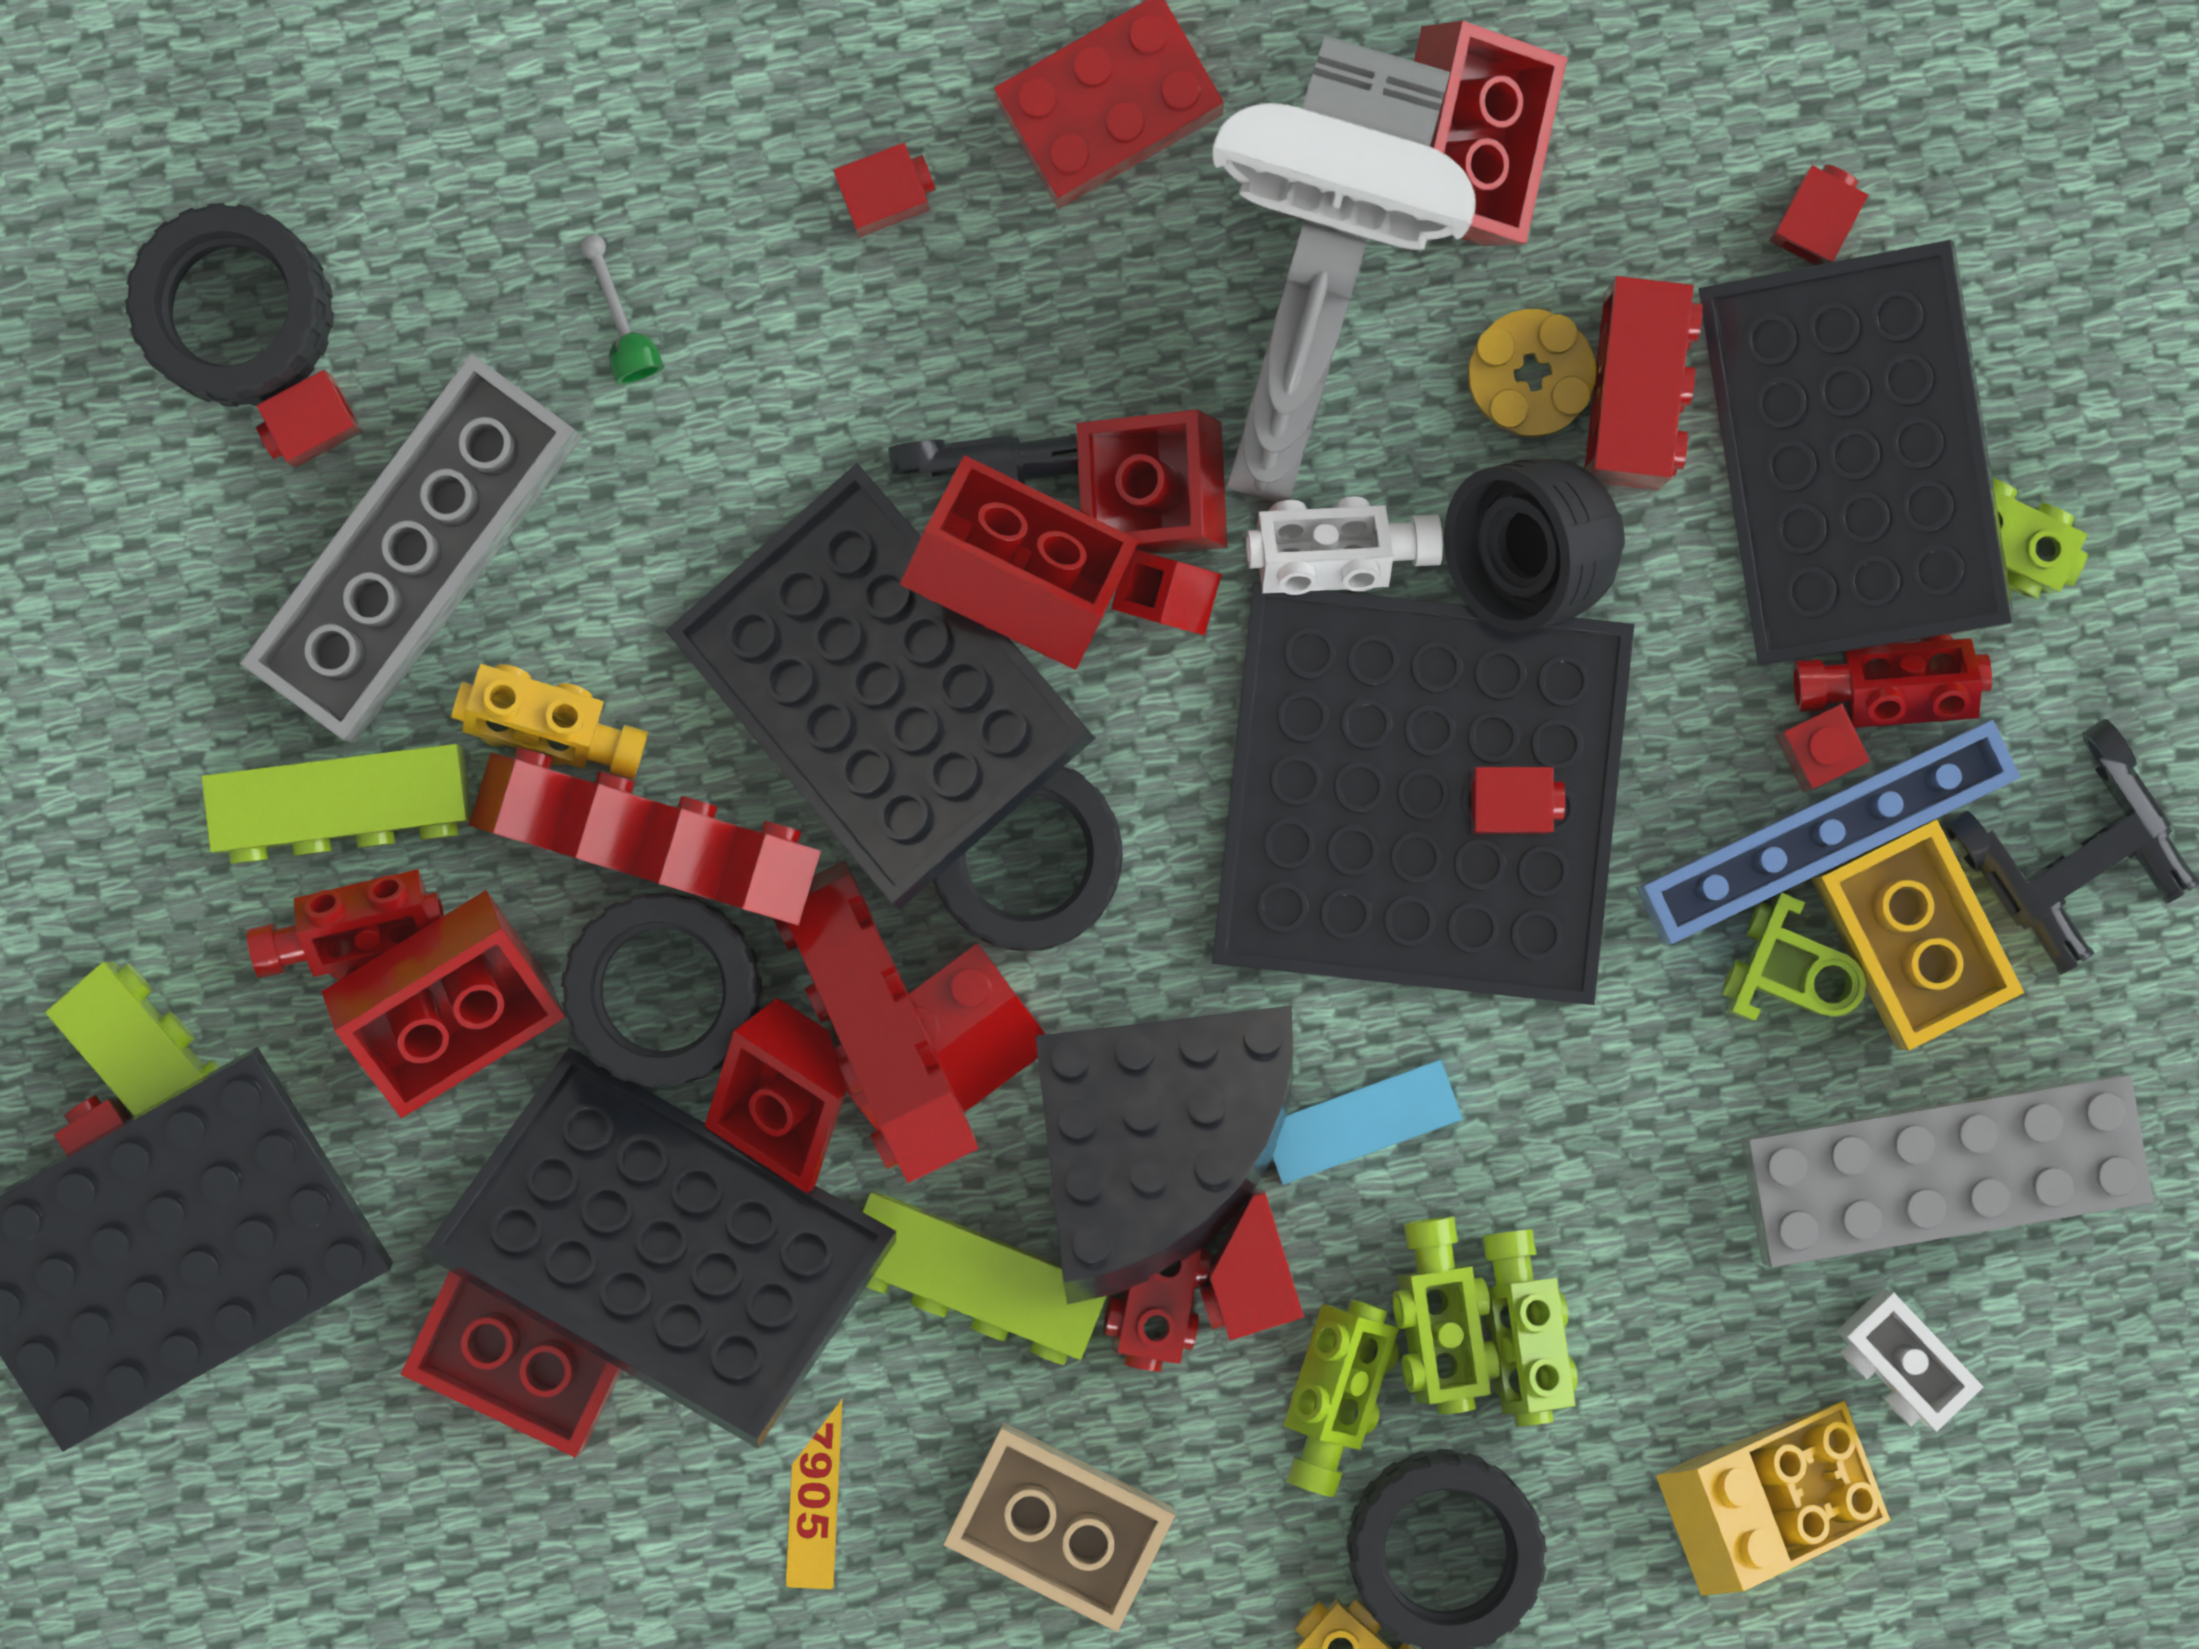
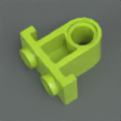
(1787, 965)

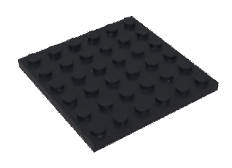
(1357, 796)

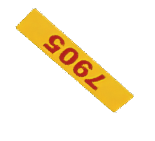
(815, 1508)

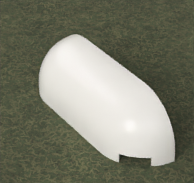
(1345, 175)

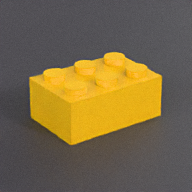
(1917, 935)

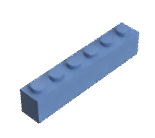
(1828, 832)

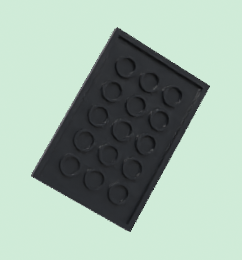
(1856, 454)
(872, 698)
(661, 1247)
(172, 1249)

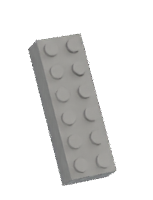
(411, 549)
(1946, 1170)

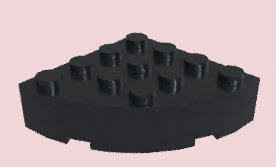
(1158, 1137)

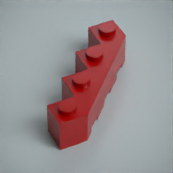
(644, 837)
(877, 1027)

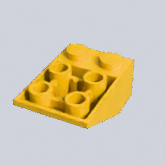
(1772, 1500)

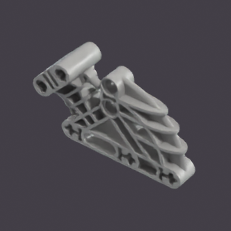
(1379, 95)

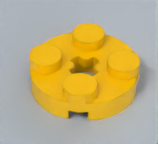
(1512, 403)

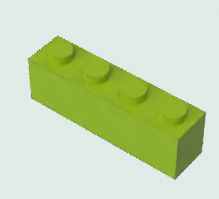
(337, 800)
(127, 1038)
(982, 1278)

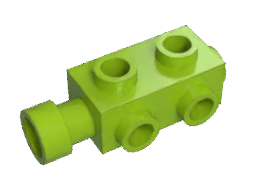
(2020, 532)
(1451, 1330)
(1537, 1332)
(1332, 1384)

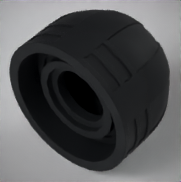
(1532, 542)

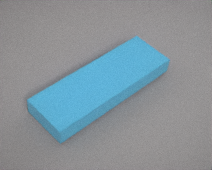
(1365, 1121)

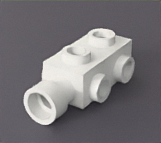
(1337, 546)

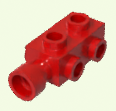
(1901, 685)
(345, 926)
(1162, 1296)

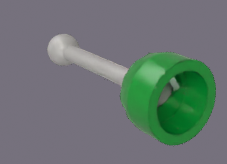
(633, 353)

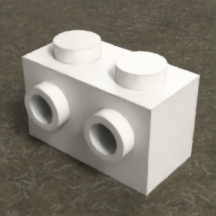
(1909, 1359)

